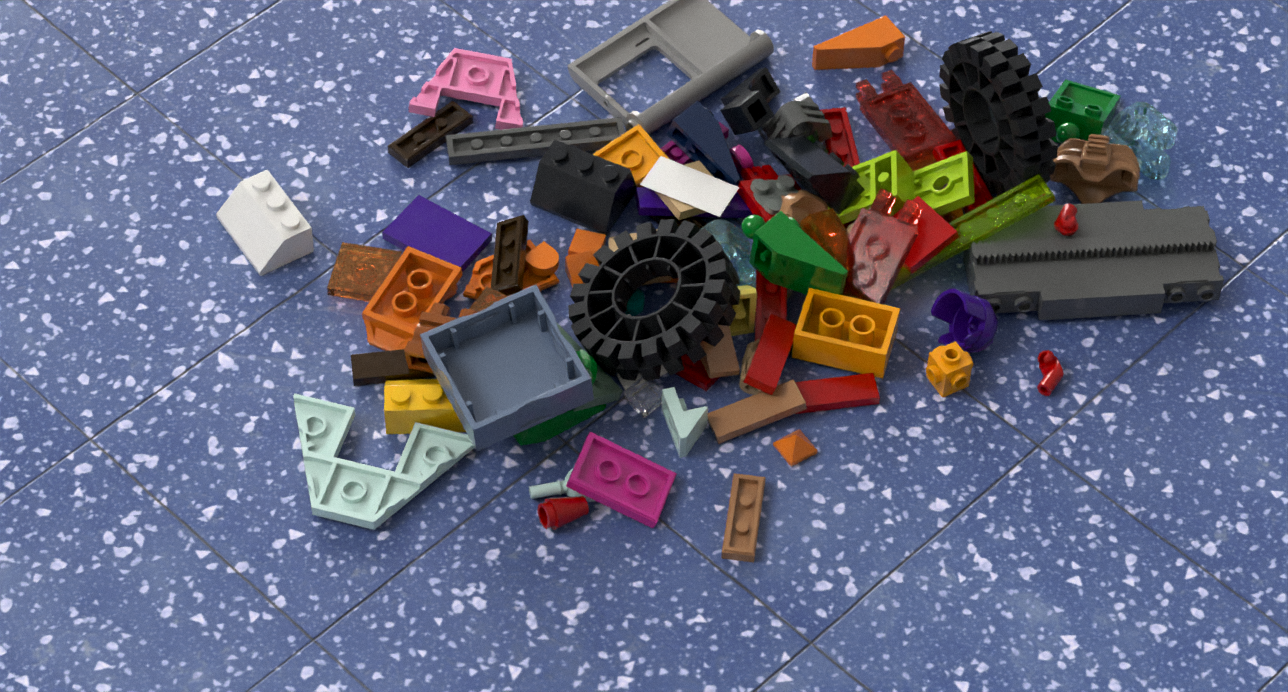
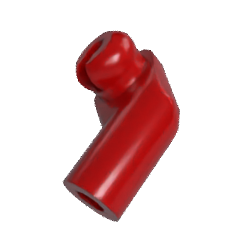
(1066, 221)
(1051, 372)

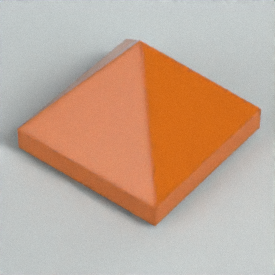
(795, 447)

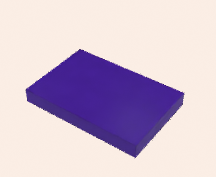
(437, 233)

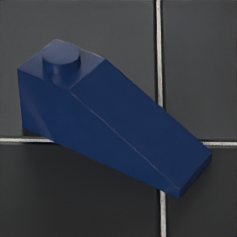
(702, 140)

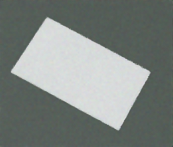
(689, 186)

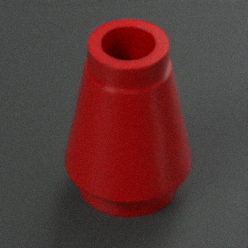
(561, 511)

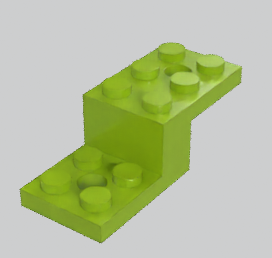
(896, 176)

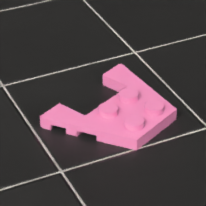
(476, 79)

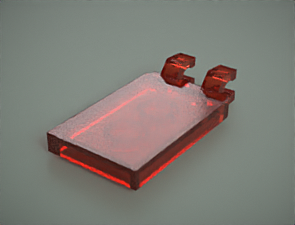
(902, 117)
(879, 247)

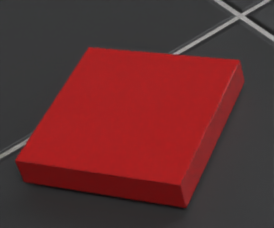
(932, 238)

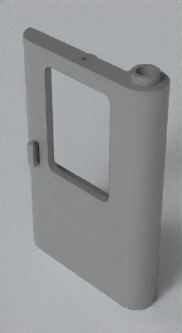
(690, 36)

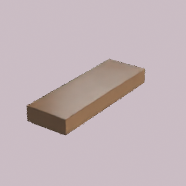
(756, 411)
(743, 518)

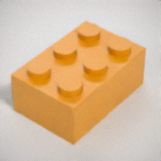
(845, 332)

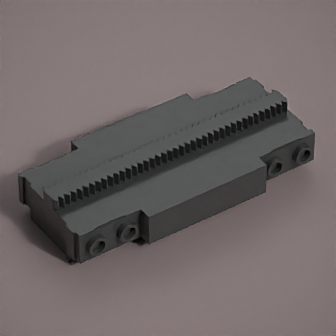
(1112, 266)

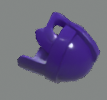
(969, 319)

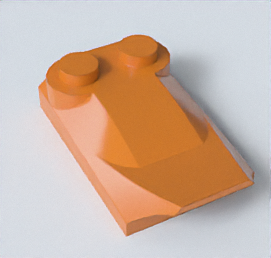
(406, 292)

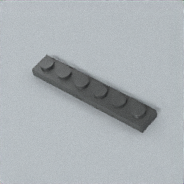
(531, 140)

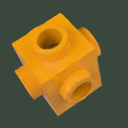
(949, 369)

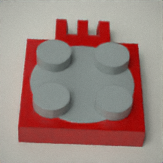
(763, 190)

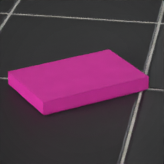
(621, 480)

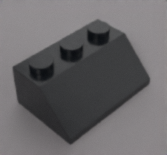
(817, 170)
(582, 187)

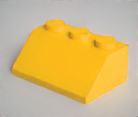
(417, 402)

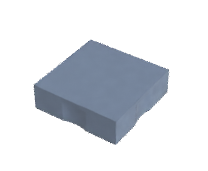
(506, 367)

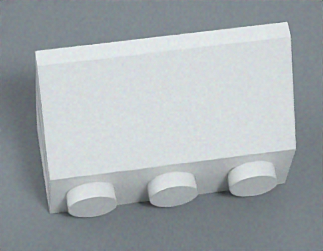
(265, 223)

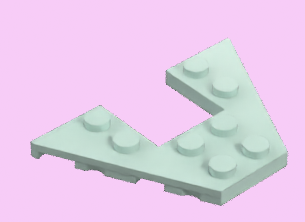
(359, 491)

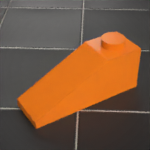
(862, 47)

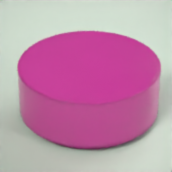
(741, 158)

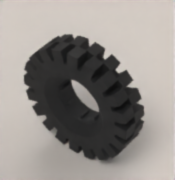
(998, 111)
(692, 315)

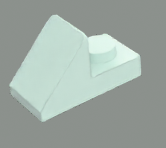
(682, 423)

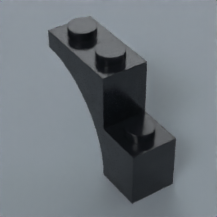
(748, 105)

